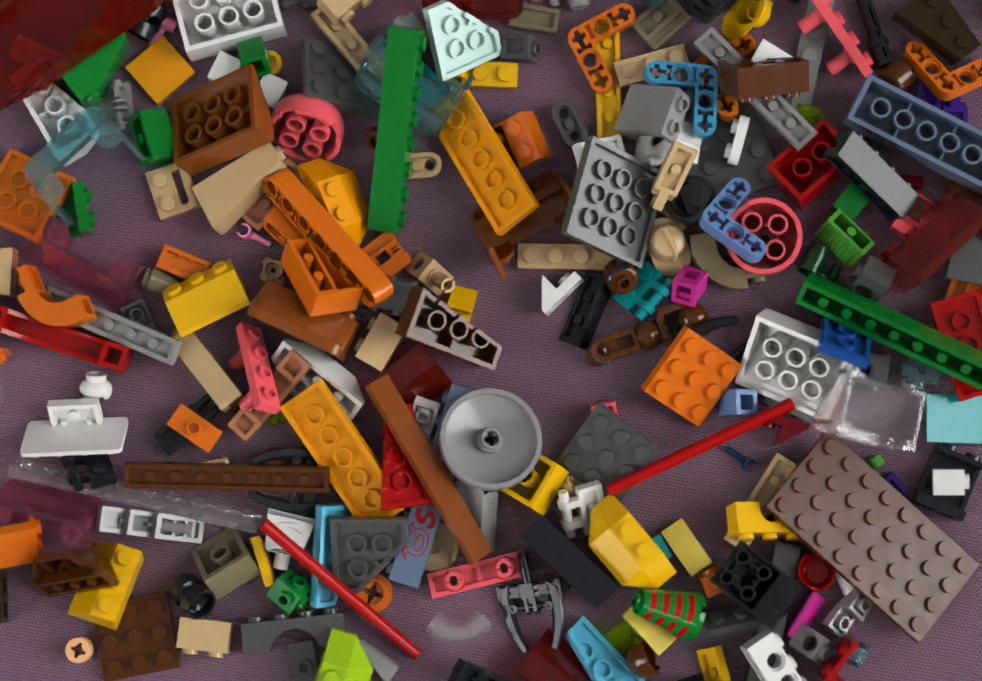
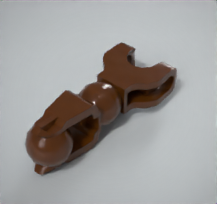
(644, 335)

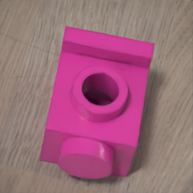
(689, 286)

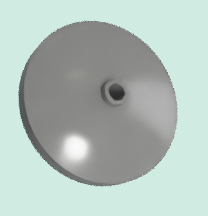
(504, 421)

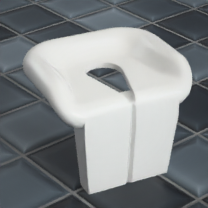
(655, 154)

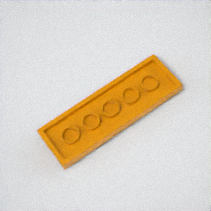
(487, 167)
(338, 444)

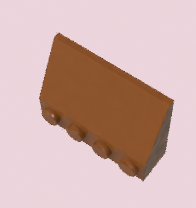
(220, 121)

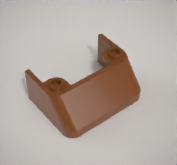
(553, 197)
(285, 311)

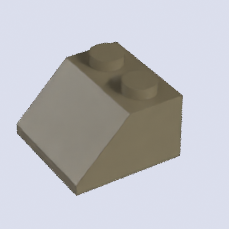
(225, 562)

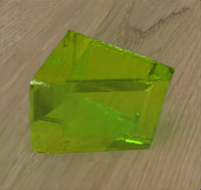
(621, 636)

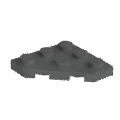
(332, 80)
(365, 546)

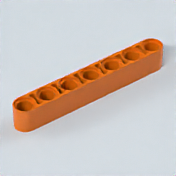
(322, 228)

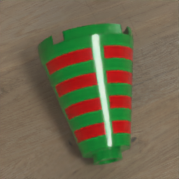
(671, 610)

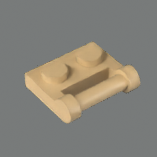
(166, 192)

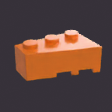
(316, 280)

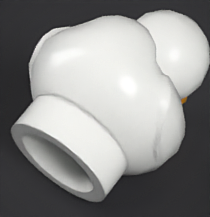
(96, 385)

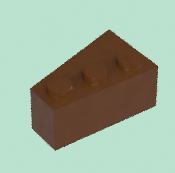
(764, 78)

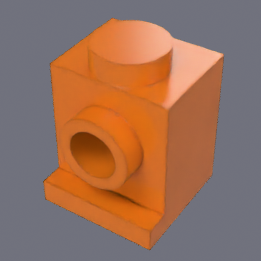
(708, 588)

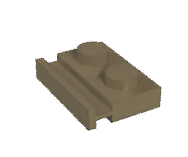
(662, 24)

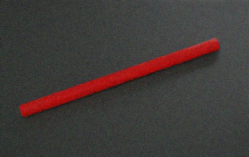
(700, 446)
(340, 588)

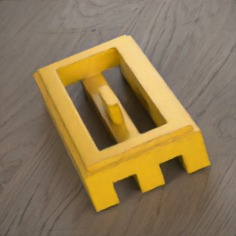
(263, 560)

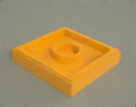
(160, 70)

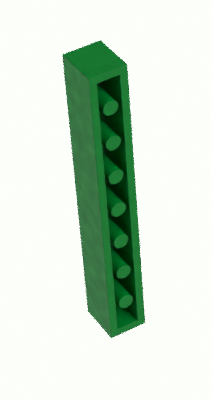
(395, 128)
(892, 329)

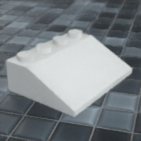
(222, 24)
(785, 362)

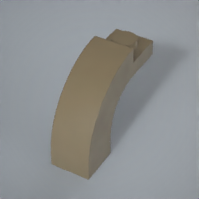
(706, 258)

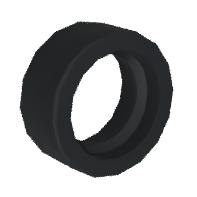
(707, 194)

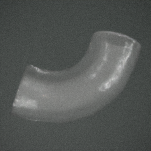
(459, 632)

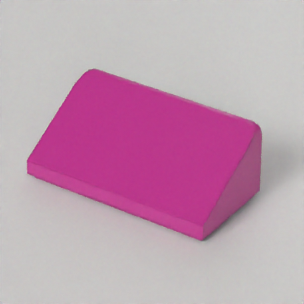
(806, 612)

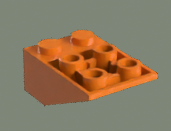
(523, 140)

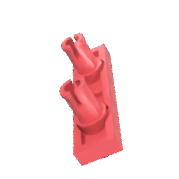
(849, 40)
(255, 359)
(475, 575)

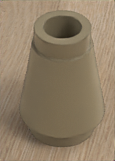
(157, 280)

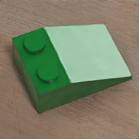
(94, 75)

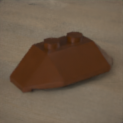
(72, 572)

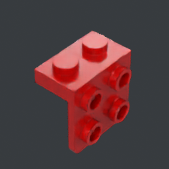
(831, 666)

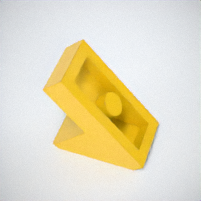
(462, 301)

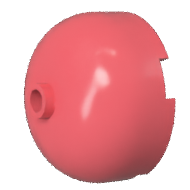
(311, 117)
(779, 223)

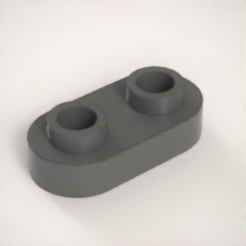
(569, 125)

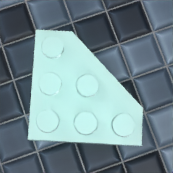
(458, 39)

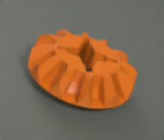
(385, 589)

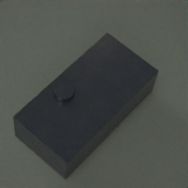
(569, 562)

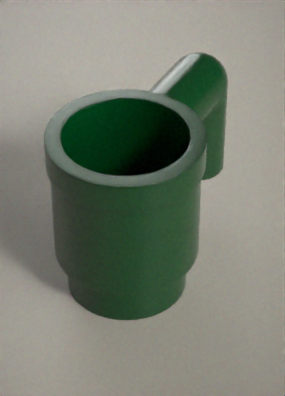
(815, 261)

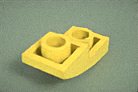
(687, 547)
(654, 636)

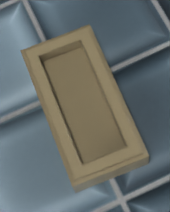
(537, 19)

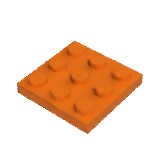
(20, 205)
(691, 376)

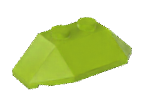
(344, 659)

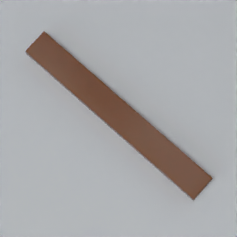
(428, 469)

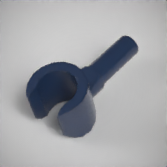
(741, 458)

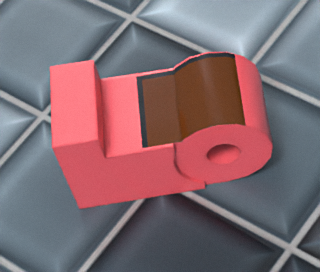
(913, 217)

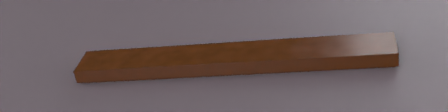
(227, 476)

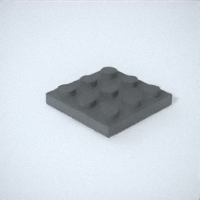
(607, 450)

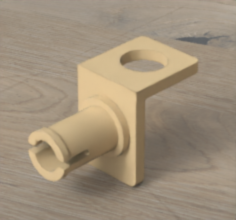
(431, 274)

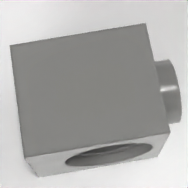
(804, 637)

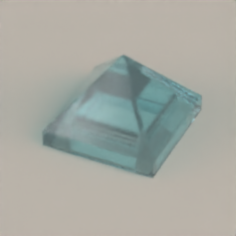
(858, 656)

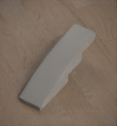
(149, 524)

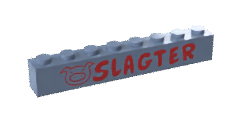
(423, 520)

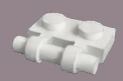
(586, 498)

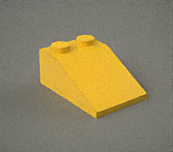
(539, 486)

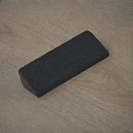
(586, 311)

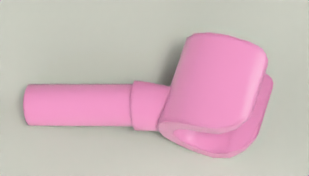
(168, 24)
(254, 236)

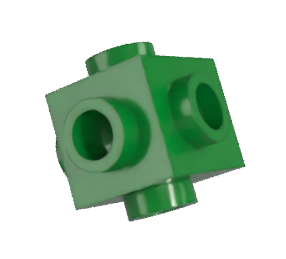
(290, 591)

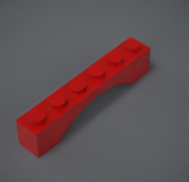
(65, 340)

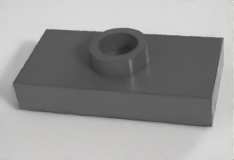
(303, 660)

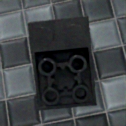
(757, 585)

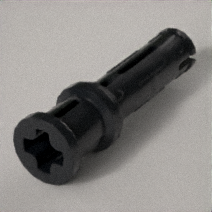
(877, 42)

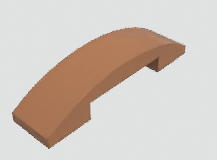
(286, 377)

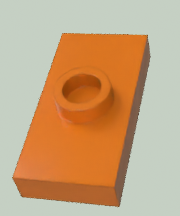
(180, 263)
(195, 428)

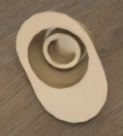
(668, 247)

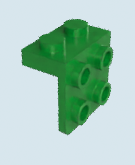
(79, 209)

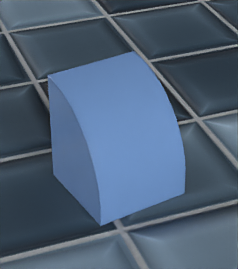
(738, 402)

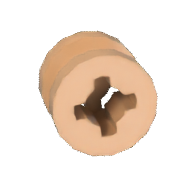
(84, 649)

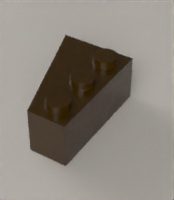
(938, 26)

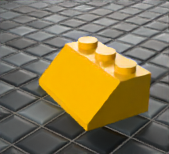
(205, 297)
(108, 604)

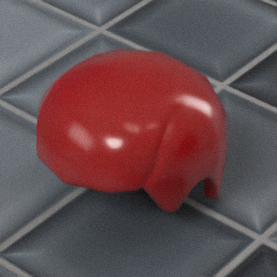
(815, 573)

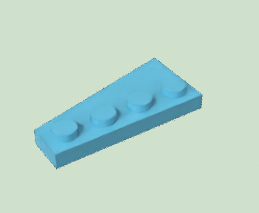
(320, 594)
(597, 654)

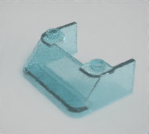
(436, 100)
(88, 125)

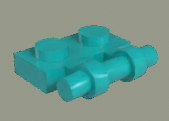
(649, 281)

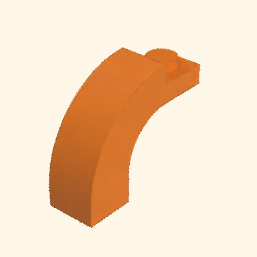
(38, 304)

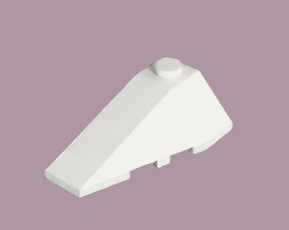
(53, 112)

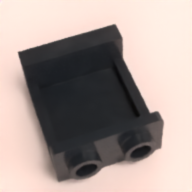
(947, 505)

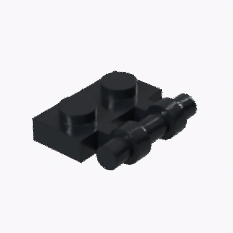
(97, 470)

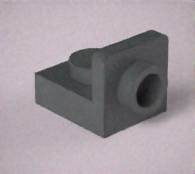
(520, 47)

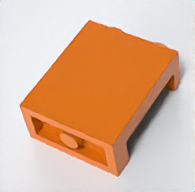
(20, 543)

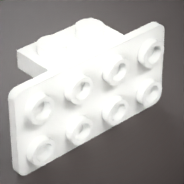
(74, 429)

